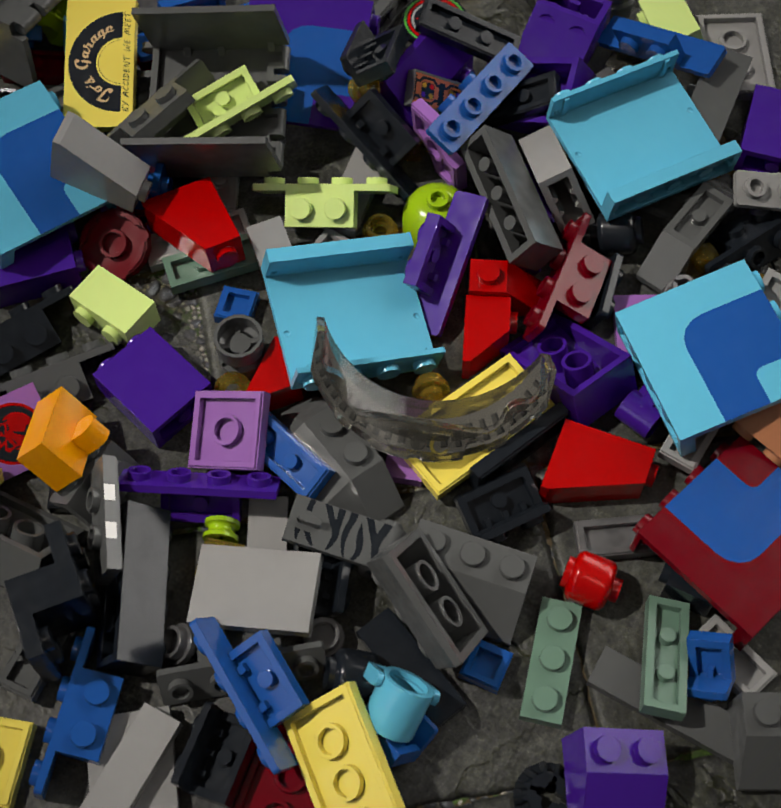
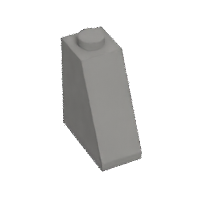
(98, 164)
(555, 176)

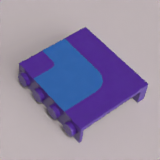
(317, 40)

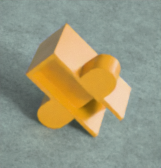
(60, 439)

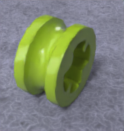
(221, 528)

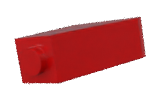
(196, 224)
(596, 467)

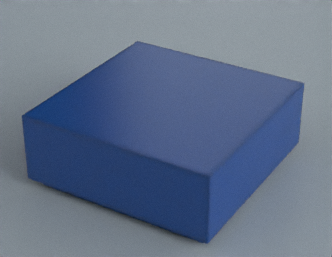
(235, 302)
(486, 666)

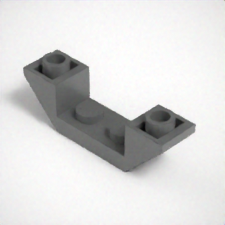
(686, 233)

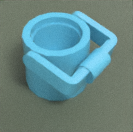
(398, 701)

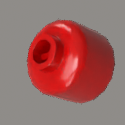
(591, 580)

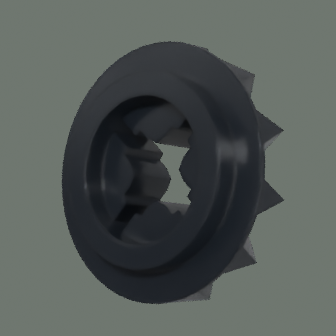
(539, 777)

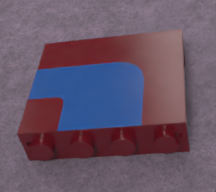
(725, 536)

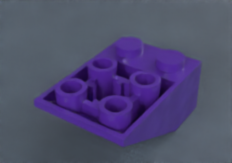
(565, 28)

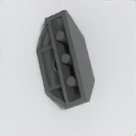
(361, 475)

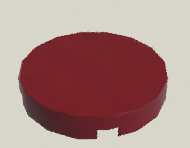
(116, 242)

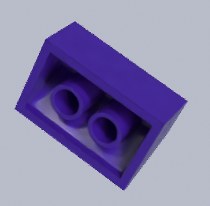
(428, 56)

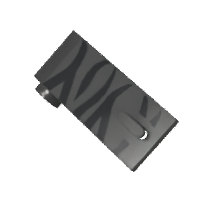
(339, 532)

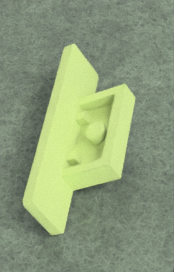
(232, 100)
(323, 205)

